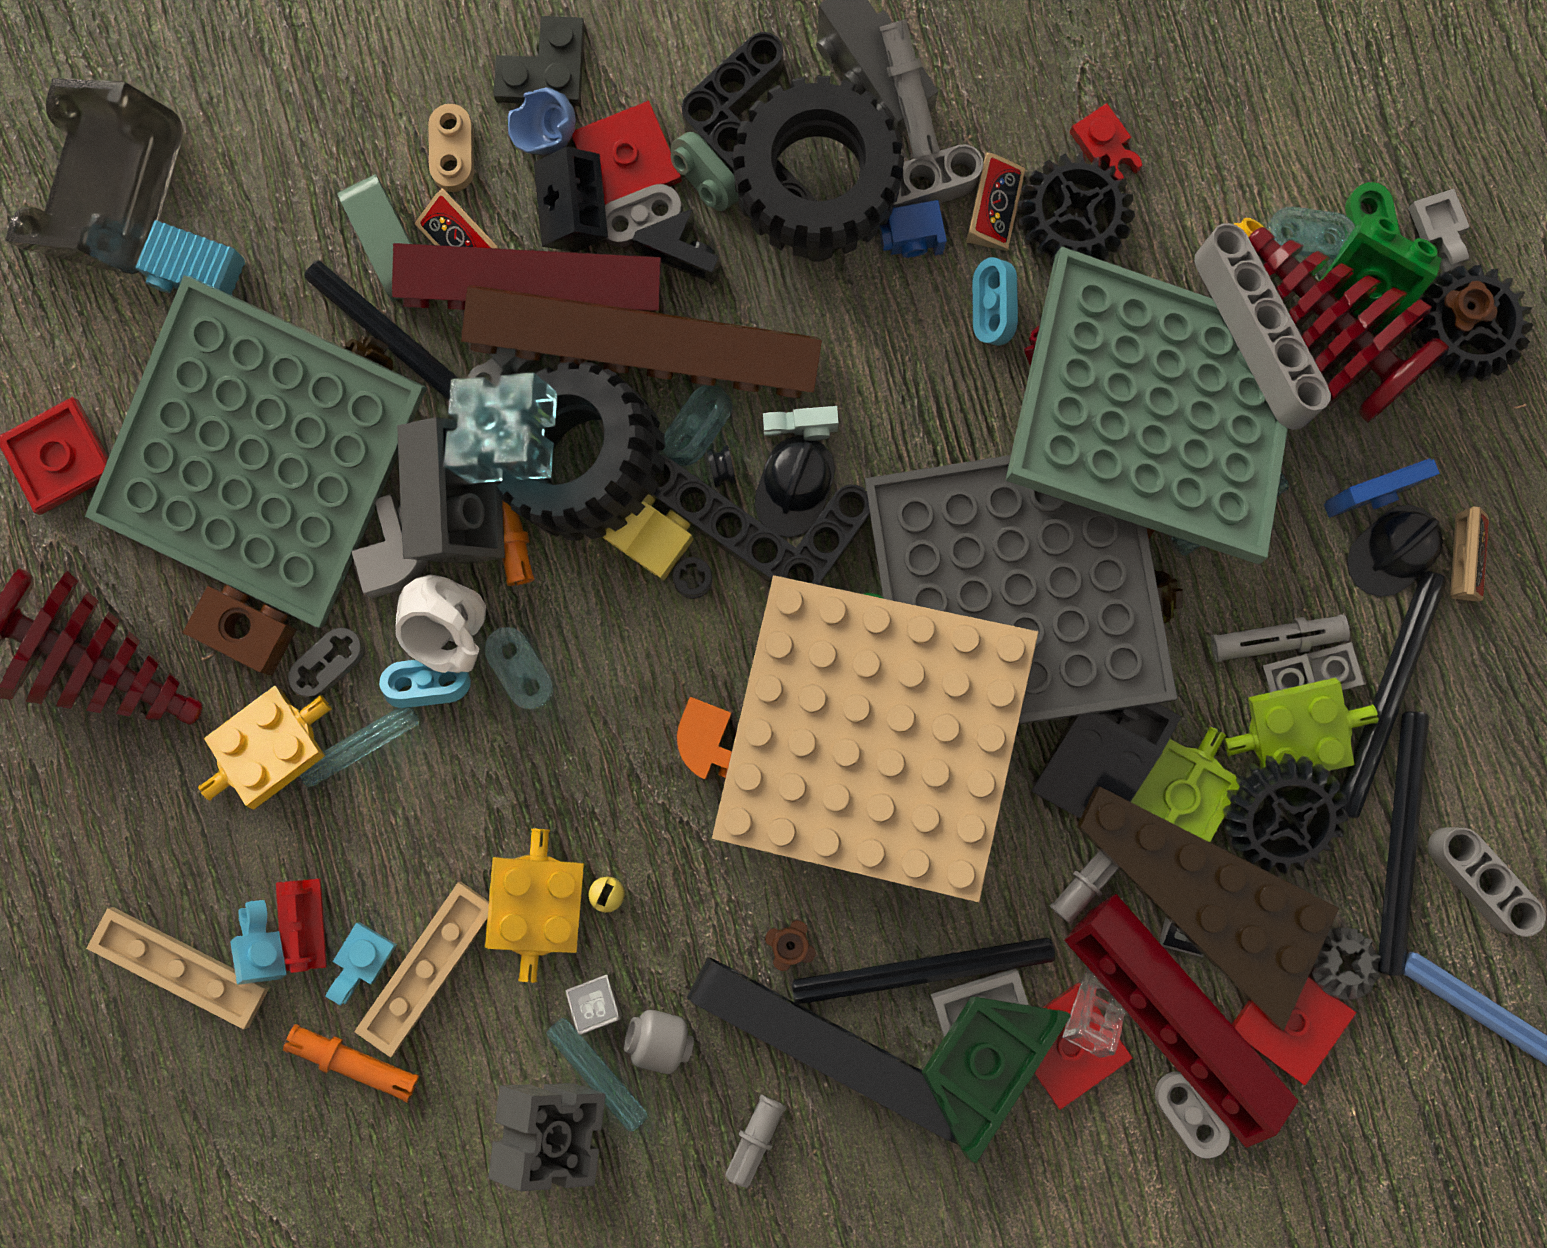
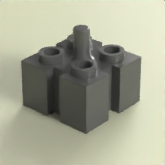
(546, 1136)

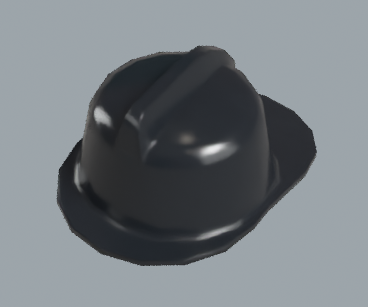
(794, 486)
(1395, 550)

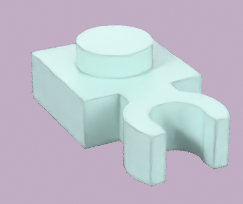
(810, 422)

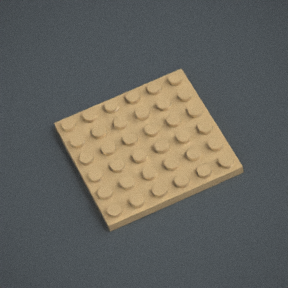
(876, 737)

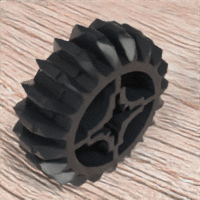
(1061, 181)
(1499, 341)
(1317, 797)

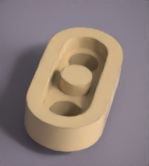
(449, 145)

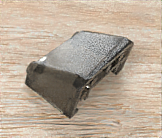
(107, 176)

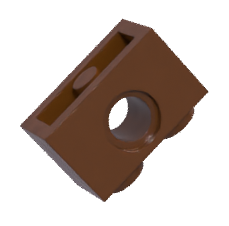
(215, 623)

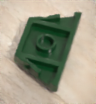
(987, 1066)

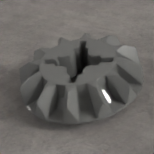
(1346, 984)

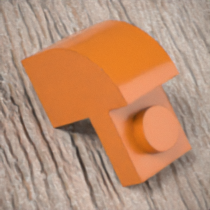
(701, 736)

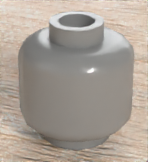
(658, 1041)

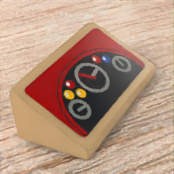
(995, 203)
(450, 225)
(1469, 555)

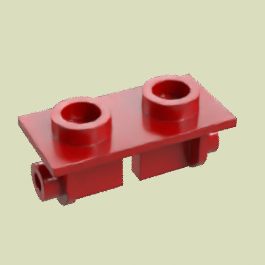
(301, 924)

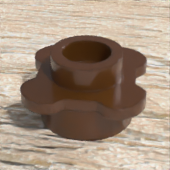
(1483, 305)
(797, 934)

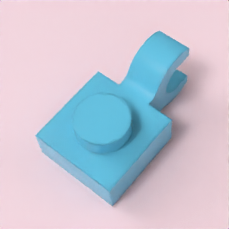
(257, 953)
(362, 958)

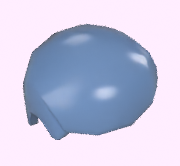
(542, 122)

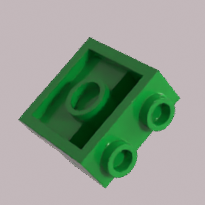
(1385, 255)

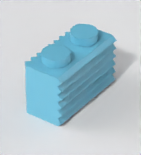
(176, 253)

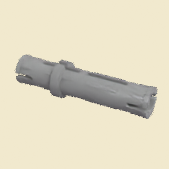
(909, 87)
(1330, 631)

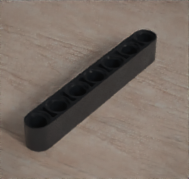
(818, 1043)

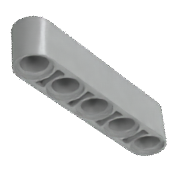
(1262, 327)

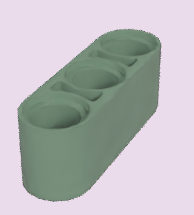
(375, 225)

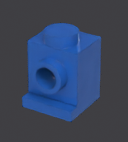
(914, 230)

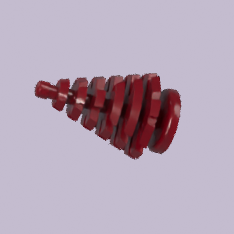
(1353, 334)
(39, 637)

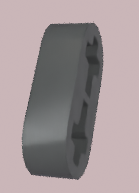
(319, 655)

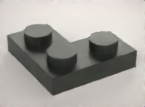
(556, 66)

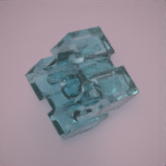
(500, 428)

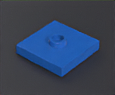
(1382, 489)

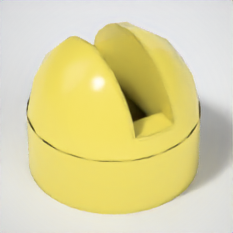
(614, 899)

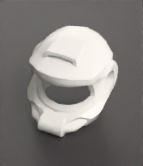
(435, 612)

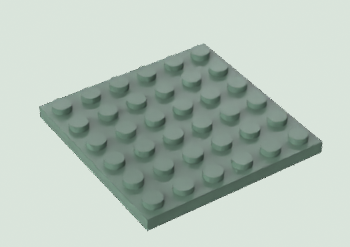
(1147, 411)
(254, 451)

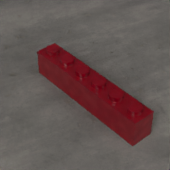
(447, 271)
(1182, 1021)

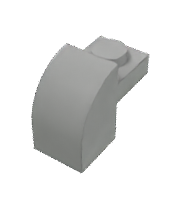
(382, 564)

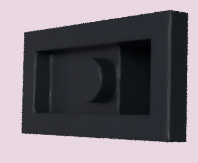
(668, 241)

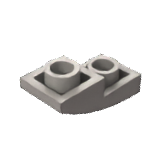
(1315, 667)

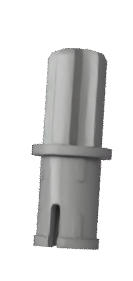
(1084, 887)
(755, 1141)

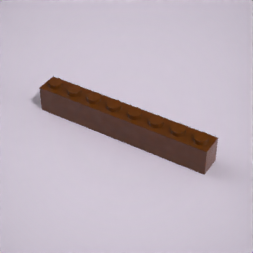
(640, 339)

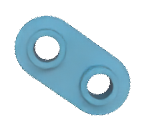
(995, 304)
(424, 682)

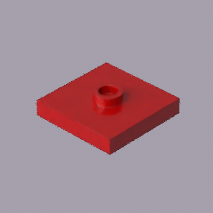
(630, 151)
(55, 455)
(1308, 1035)
(1069, 1069)

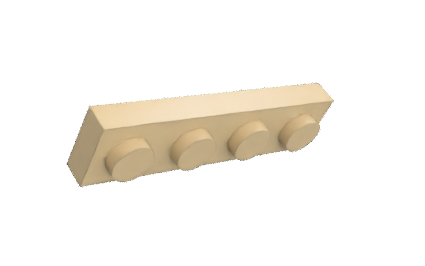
(176, 967)
(424, 970)

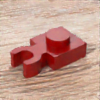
(1105, 136)

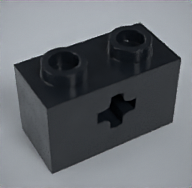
(570, 199)

